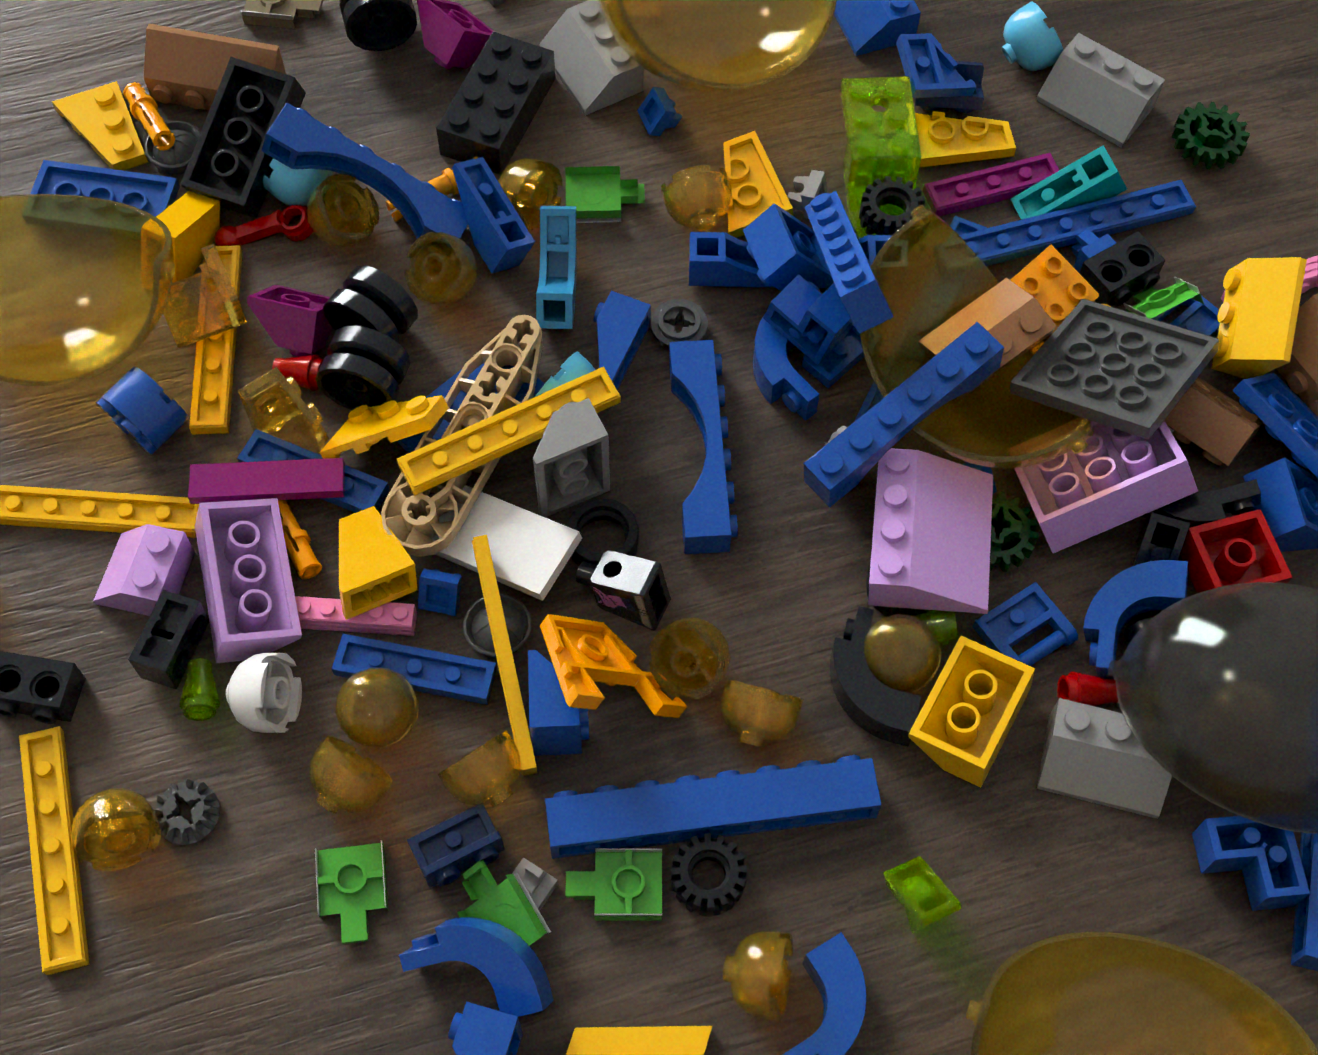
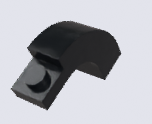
(1213, 505)
(862, 696)

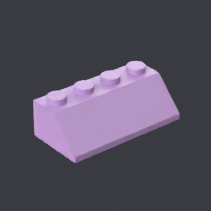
(246, 578)

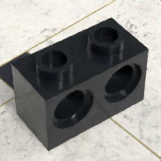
(1123, 270)
(169, 639)
(36, 679)

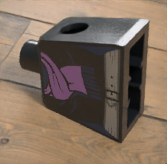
(627, 587)

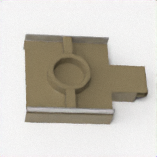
(279, 12)

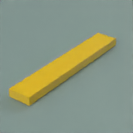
(215, 365)
(501, 432)
(94, 510)
(504, 654)
(53, 851)

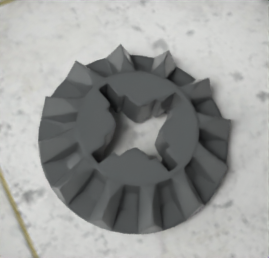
(668, 313)
(204, 814)

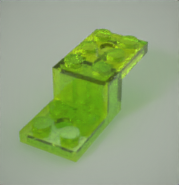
(878, 141)

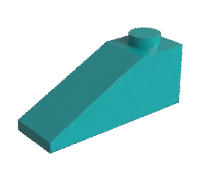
(1081, 182)

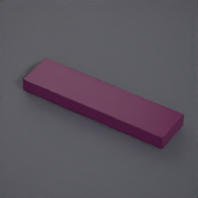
(987, 185)
(267, 480)

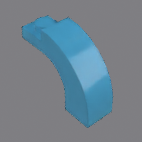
(557, 267)

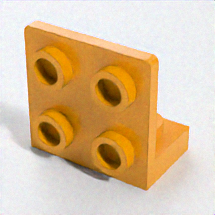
(1054, 284)

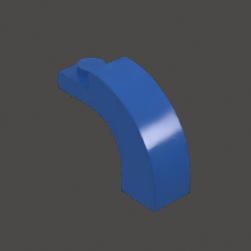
(777, 376)
(1126, 595)
(496, 951)
(843, 993)

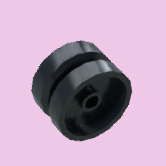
(378, 23)
(371, 302)
(362, 368)

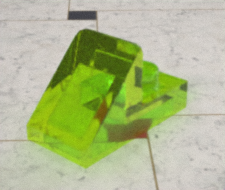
(921, 893)

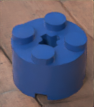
(143, 410)

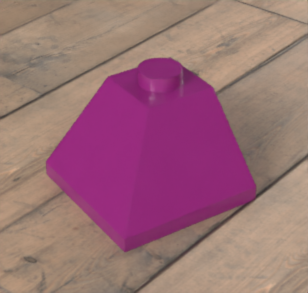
(452, 33)
(292, 318)

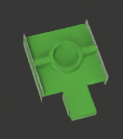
(600, 192)
(1155, 301)
(349, 884)
(623, 884)
(503, 903)

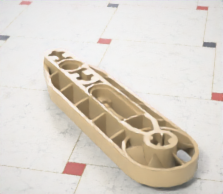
(480, 403)

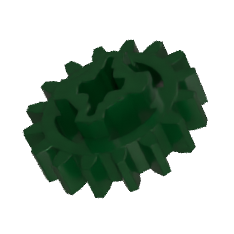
(1210, 135)
(1014, 533)

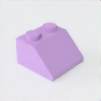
(143, 567)

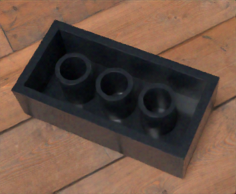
(496, 102)
(228, 152)

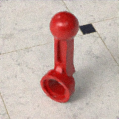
(266, 226)

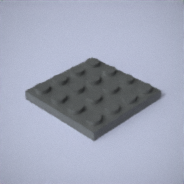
(1115, 368)

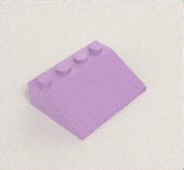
(1106, 483)
(930, 534)

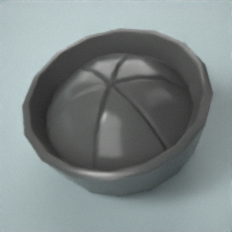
(178, 156)
(478, 631)

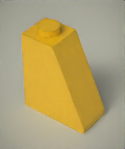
(192, 226)
(371, 564)

